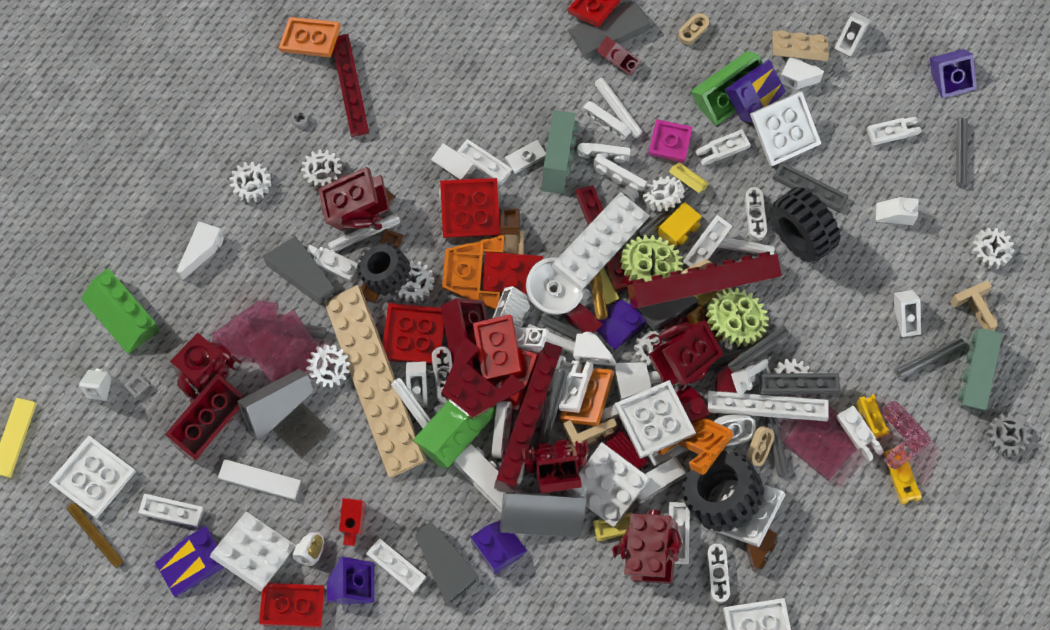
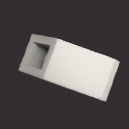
(800, 74)
(531, 339)

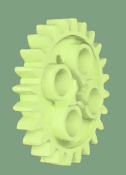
(638, 261)
(737, 317)

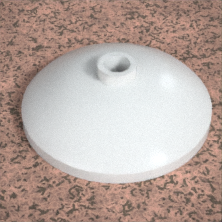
(538, 287)

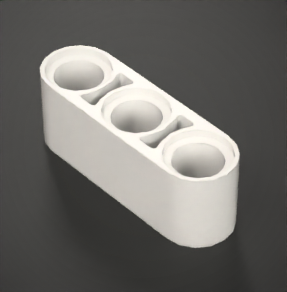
(662, 478)

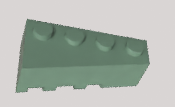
(559, 151)
(980, 369)

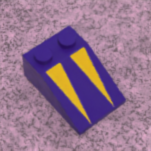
(755, 90)
(189, 562)

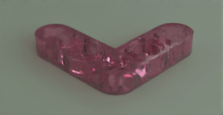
(910, 441)

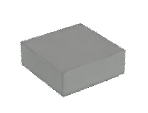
(137, 386)

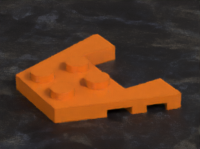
(464, 270)
(707, 442)

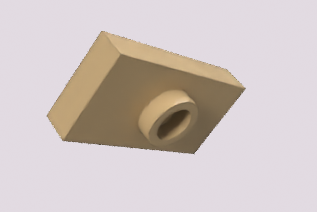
(515, 243)

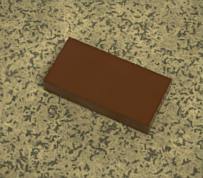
(510, 221)

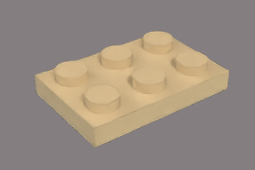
(800, 45)

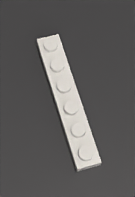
(768, 406)

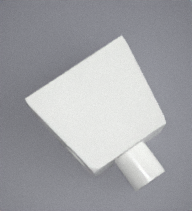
(633, 378)

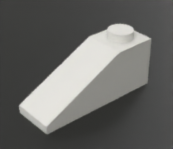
(200, 248)

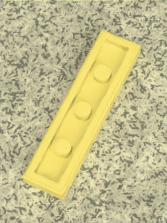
(14, 435)

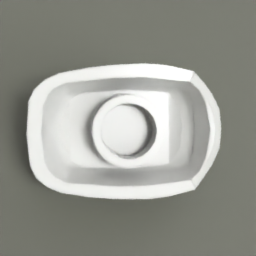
(742, 427)

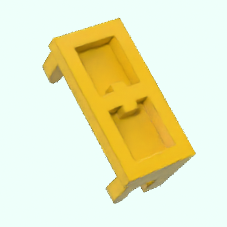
(872, 416)

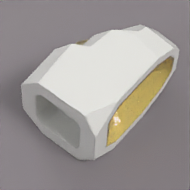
(309, 549)

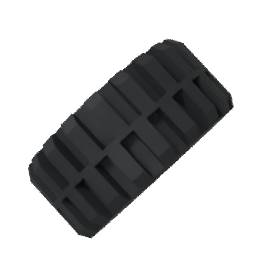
(805, 224)
(736, 508)

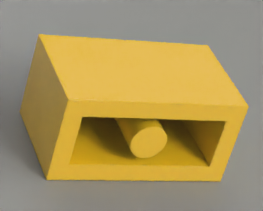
(680, 225)

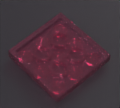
(282, 347)
(821, 444)

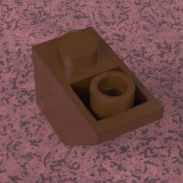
(757, 554)

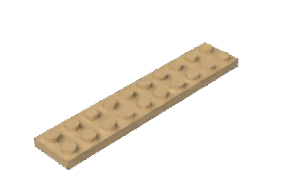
(373, 381)

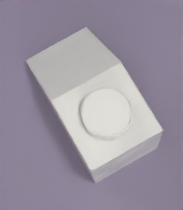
(852, 33)
(897, 211)
(908, 313)
(590, 349)
(417, 381)
(96, 384)

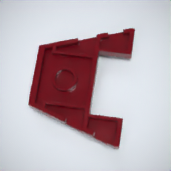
(470, 390)

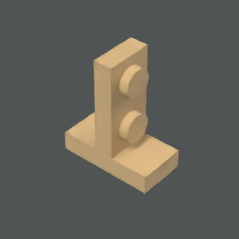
(977, 304)
(604, 430)

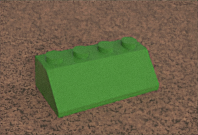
(711, 94)
(119, 311)
(450, 433)

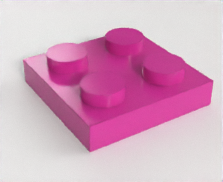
(670, 141)

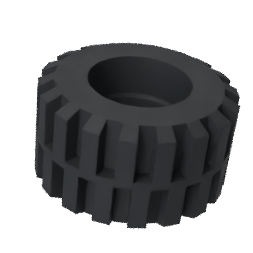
(375, 260)

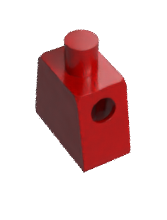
(351, 511)

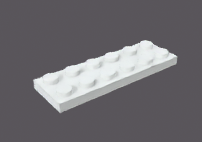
(600, 241)

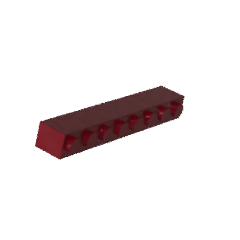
(705, 280)
(528, 417)

